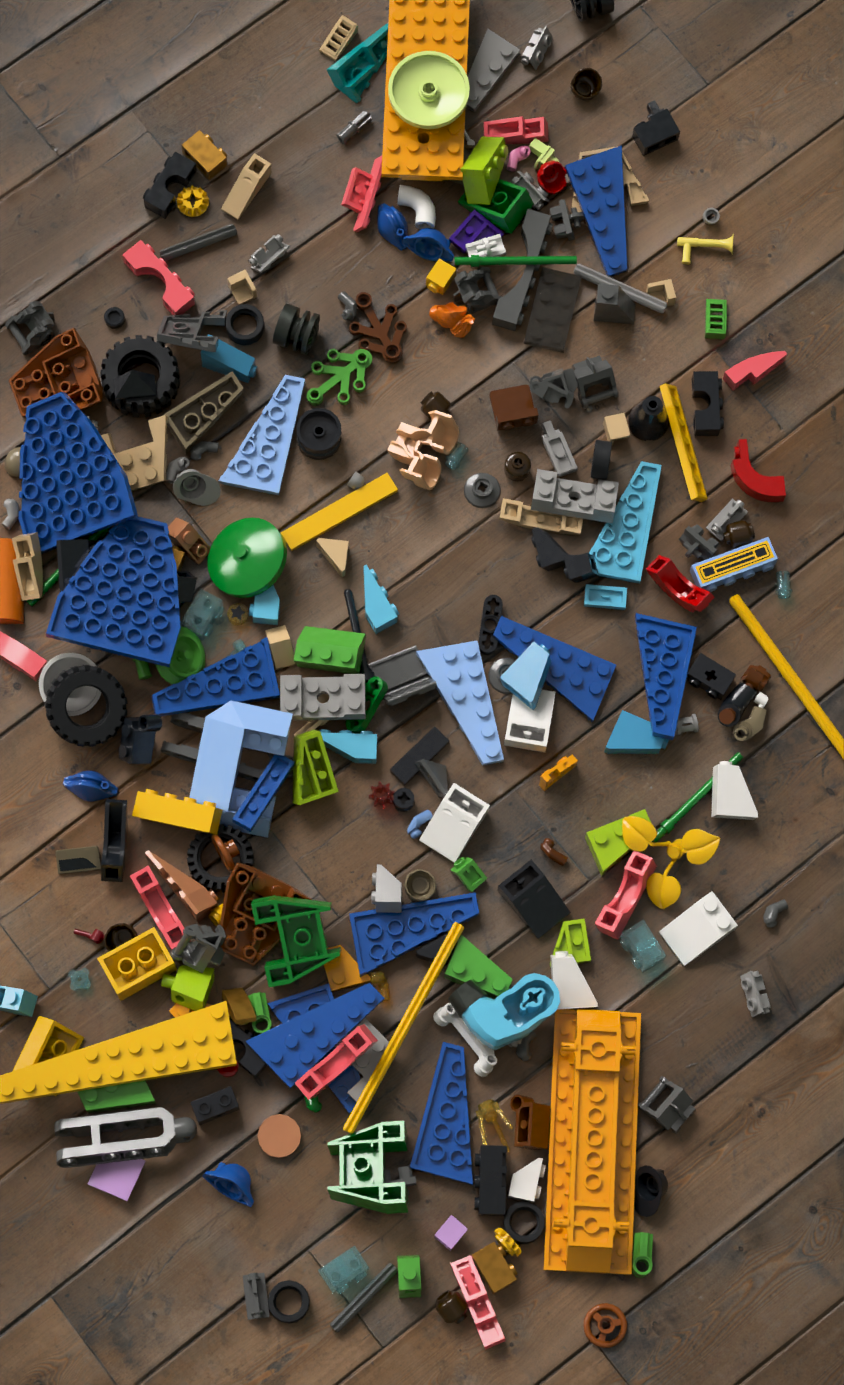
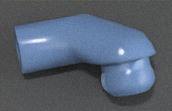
(417, 821)

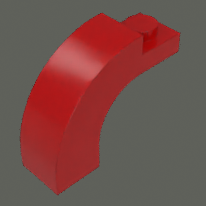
(751, 482)
(677, 586)

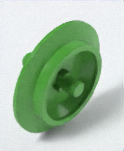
(186, 660)

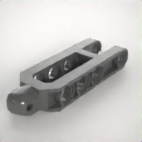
(190, 754)
(174, 1132)

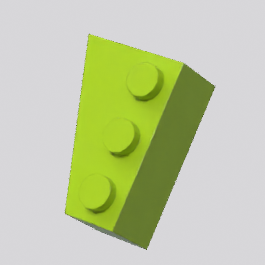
(483, 169)
(312, 769)
(608, 843)

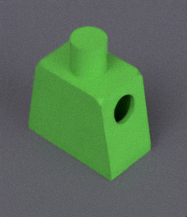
(409, 1276)

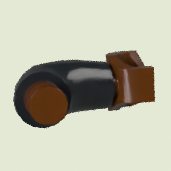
(740, 697)

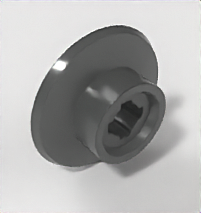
(477, 497)
(496, 671)

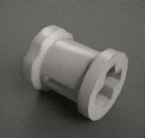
(692, 727)

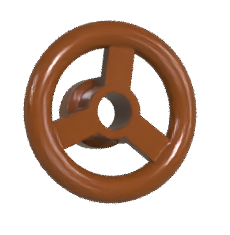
(225, 851)
(593, 1312)

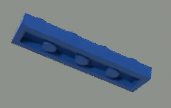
(263, 792)

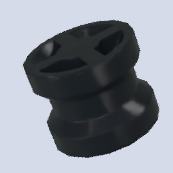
(403, 804)

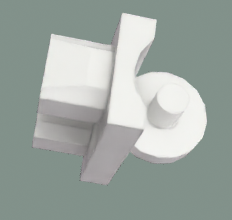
(486, 247)

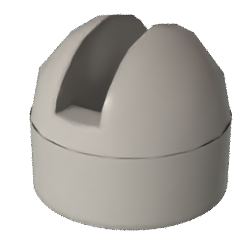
(713, 220)
(356, 481)

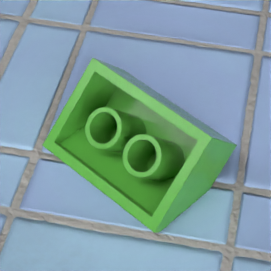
(330, 650)

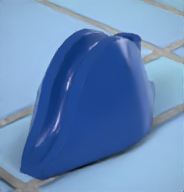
(392, 225)
(429, 245)
(90, 786)
(232, 1182)

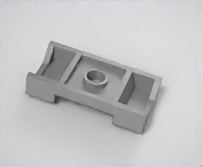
(554, 494)
(345, 697)

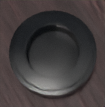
(114, 317)

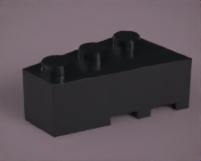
(491, 1180)

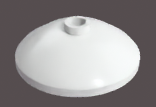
(80, 699)

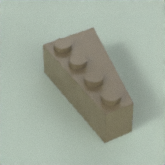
(200, 412)

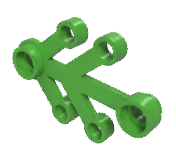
(340, 374)

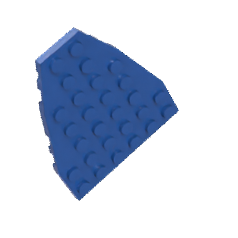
(68, 475)
(124, 595)

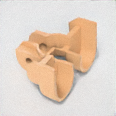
(424, 468)

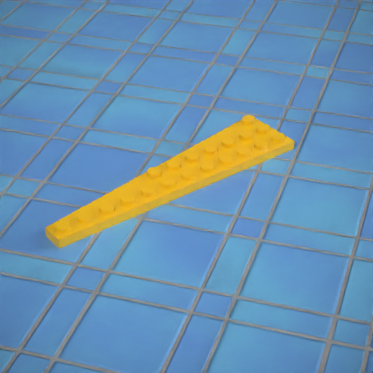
(165, 1049)

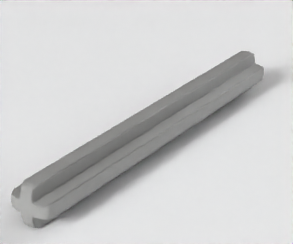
(634, 294)

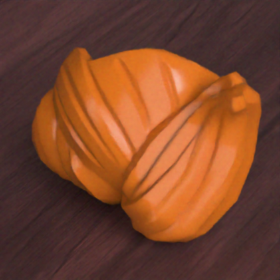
(453, 317)

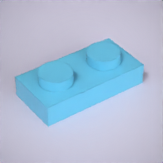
(605, 597)

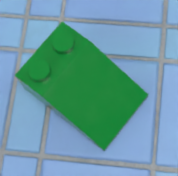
(506, 207)

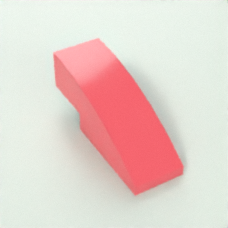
(518, 130)
(753, 368)
(21, 657)

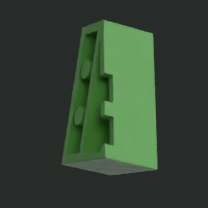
(472, 964)
(116, 1097)

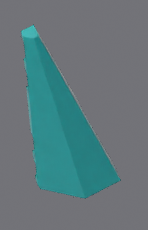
(356, 68)

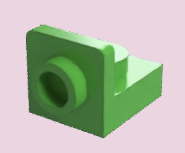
(468, 873)

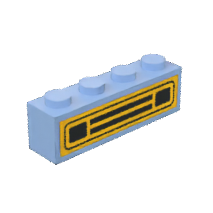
(734, 565)

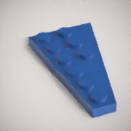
(600, 194)
(665, 663)
(572, 672)
(239, 678)
(388, 935)
(300, 1003)
(307, 1039)
(444, 1131)

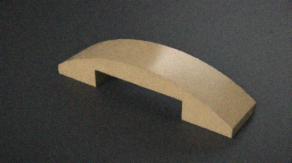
(522, 515)

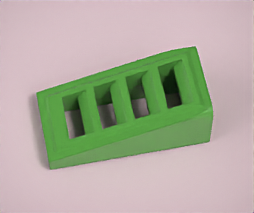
(712, 332)

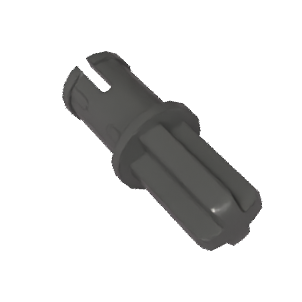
(354, 127)

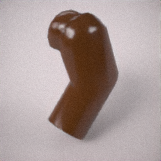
(551, 853)

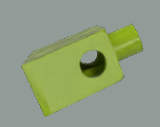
(190, 986)

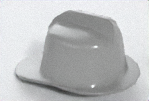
(196, 487)

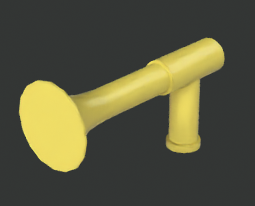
(687, 243)

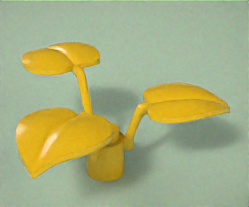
(698, 845)

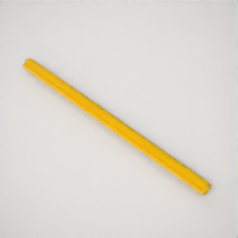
(788, 673)
(403, 1028)

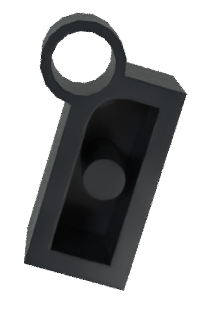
(139, 738)

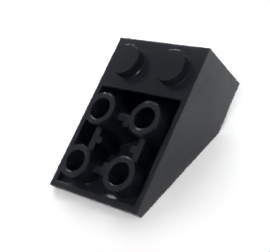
(533, 899)

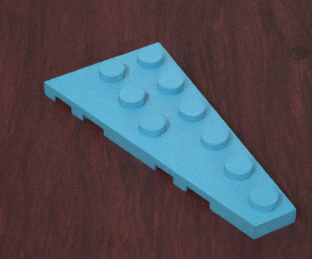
(623, 544)

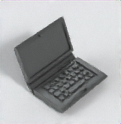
(403, 675)

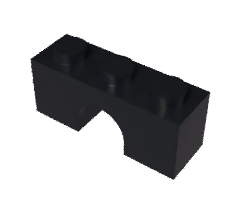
(177, 170)
(707, 386)
(250, 1061)

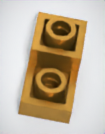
(239, 1006)

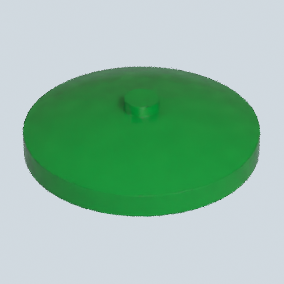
(247, 557)

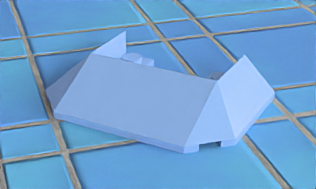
(220, 753)

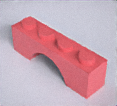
(142, 261)
(158, 906)
(618, 912)
(336, 1062)

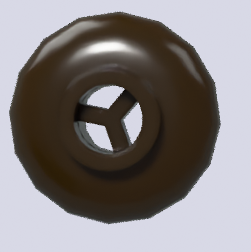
(433, 402)
(517, 466)
(738, 534)
(451, 1307)

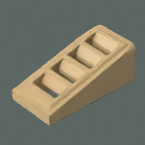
(347, 24)

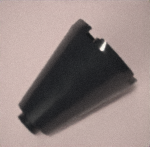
(648, 419)

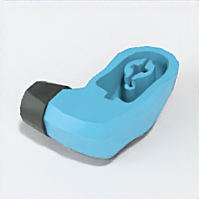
(509, 1015)

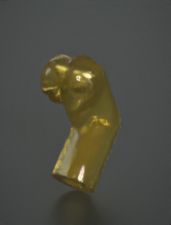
(383, 986)

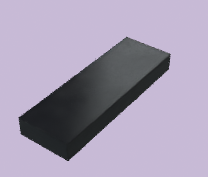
(425, 749)

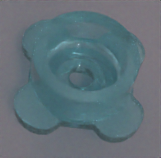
(84, 983)

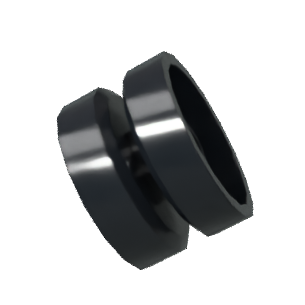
(319, 433)

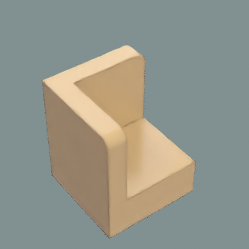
(242, 287)
(662, 290)
(616, 427)

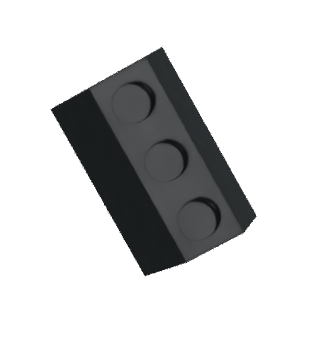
(70, 557)

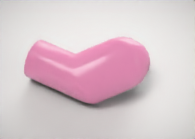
(517, 155)

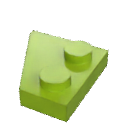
(574, 940)

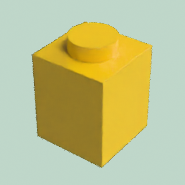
(440, 277)

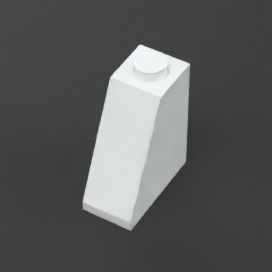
(731, 794)
(570, 982)

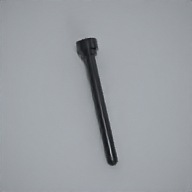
(356, 628)

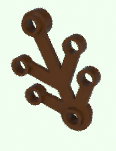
(379, 331)

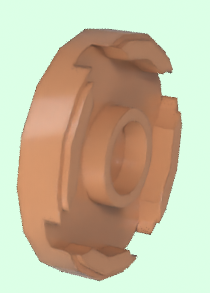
(279, 1136)

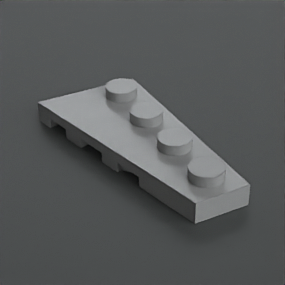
(489, 66)

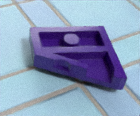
(473, 229)

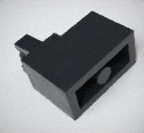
(657, 132)

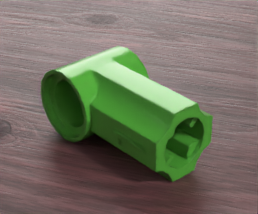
(261, 1010)
(642, 1253)

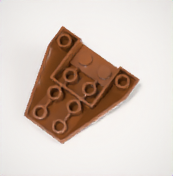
(59, 367)
(243, 937)

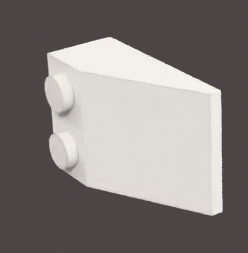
(698, 928)

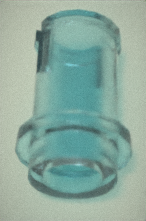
(456, 456)
(783, 585)

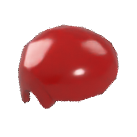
(552, 177)

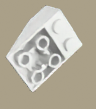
(530, 727)
(454, 822)

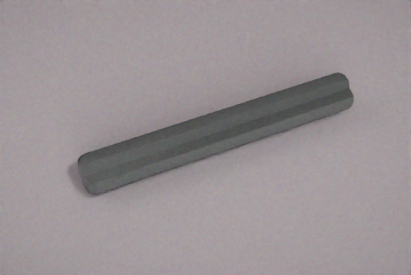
(198, 242)
(363, 1297)

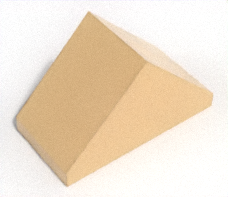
(335, 552)
(280, 647)

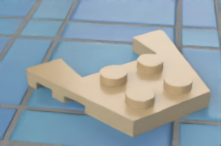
(635, 192)
(145, 463)

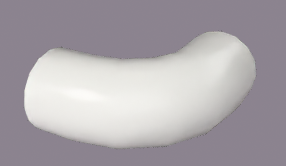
(420, 203)

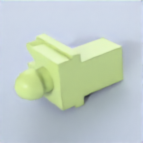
(543, 151)

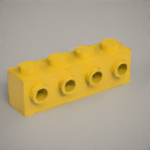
(177, 812)

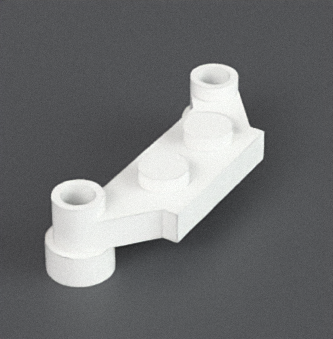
(486, 1055)

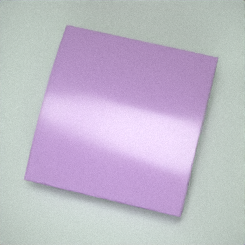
(117, 1177)

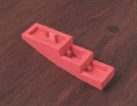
(478, 1302)

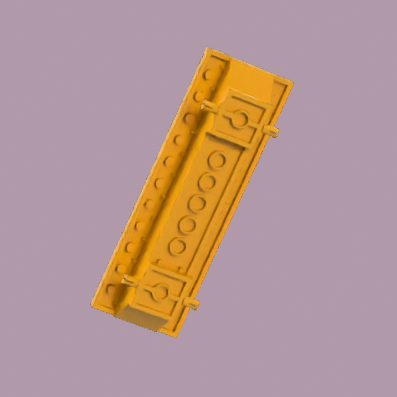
(410, 150)
(592, 1142)

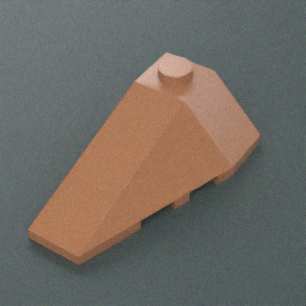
(190, 892)

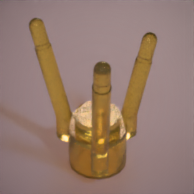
(488, 1110)

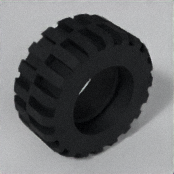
(137, 351)
(90, 734)

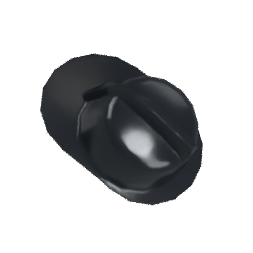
(649, 1188)

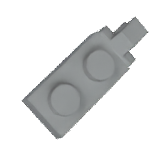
(558, 450)

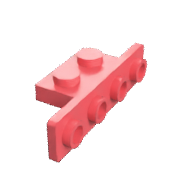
(361, 193)

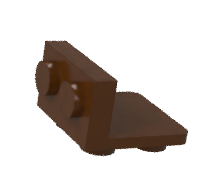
(513, 407)

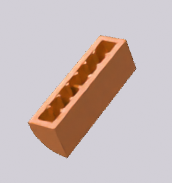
(10, 599)

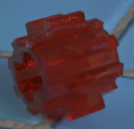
(380, 789)

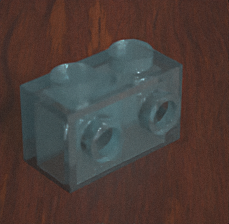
(202, 614)
(642, 946)
(343, 1270)

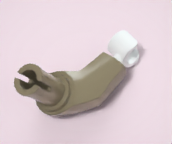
(747, 728)

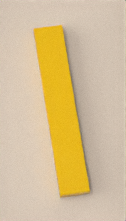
(683, 442)
(339, 511)

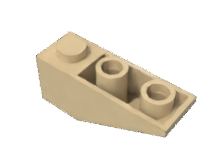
(247, 186)

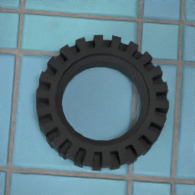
(201, 841)

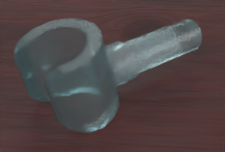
(238, 646)

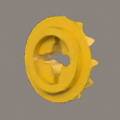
(199, 207)
(507, 1242)

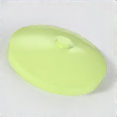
(428, 89)

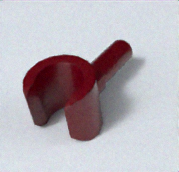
(97, 936)

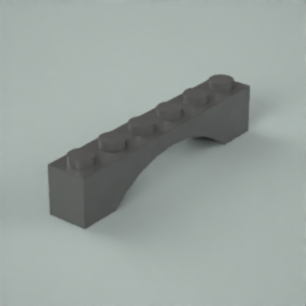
(509, 307)

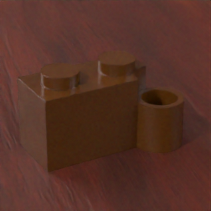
(531, 1123)

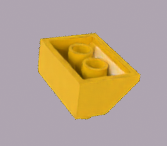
(137, 963)
(46, 1042)

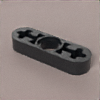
(497, 611)

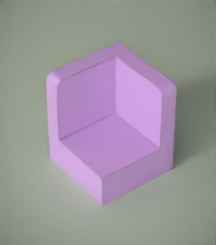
(450, 1232)

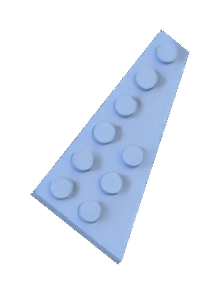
(265, 450)
(465, 692)

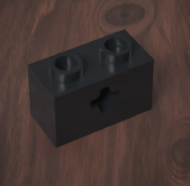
(703, 668)
(215, 1105)

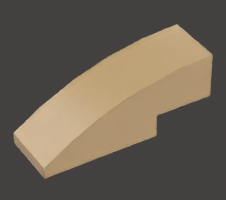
(28, 565)

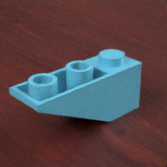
(266, 607)
(377, 607)
(355, 747)
(17, 1001)

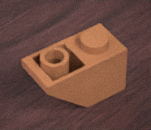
(188, 539)

